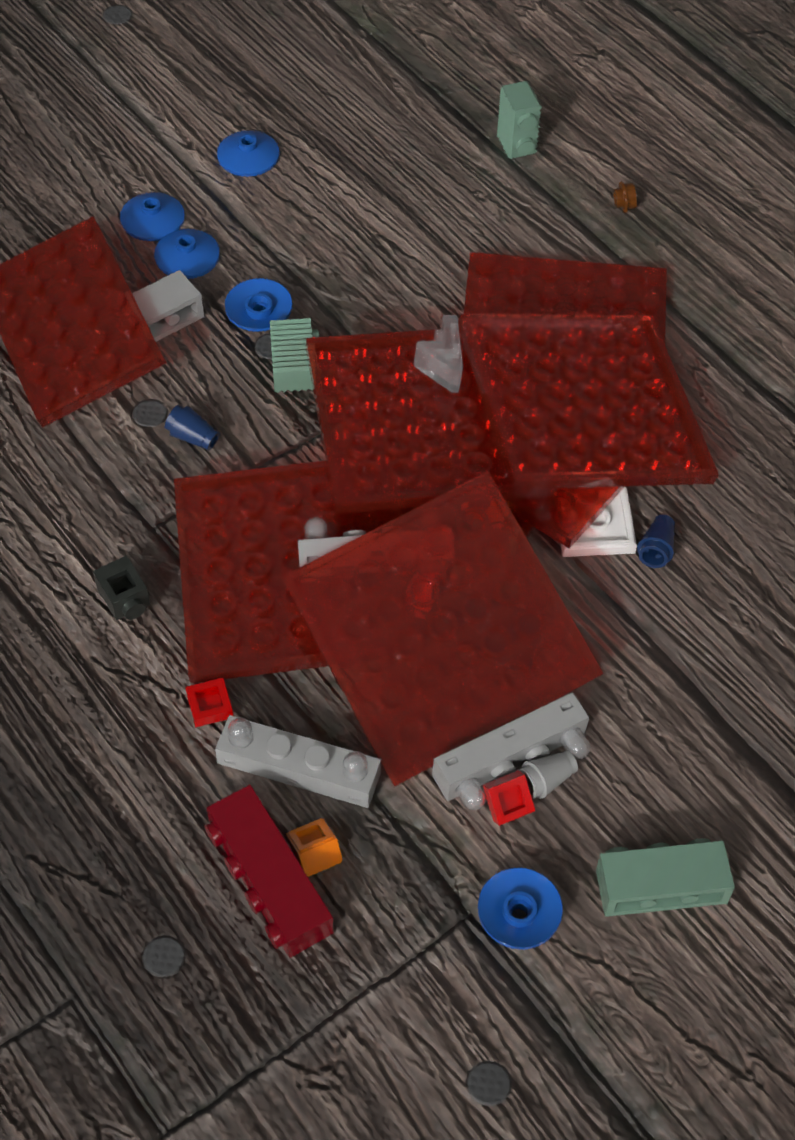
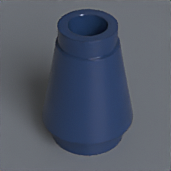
(191, 427)
(657, 544)

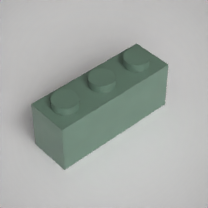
(664, 877)

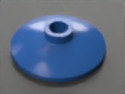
(248, 153)
(152, 216)
(188, 251)
(256, 302)
(525, 891)

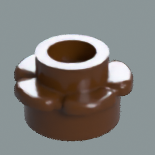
(625, 196)

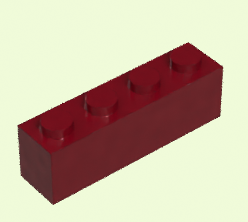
(269, 871)

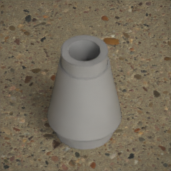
(548, 772)

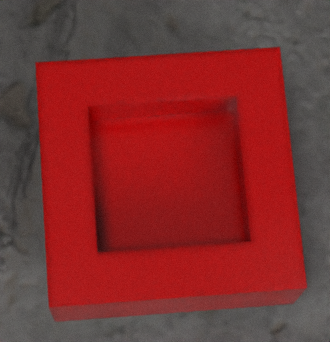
(209, 702)
(509, 797)

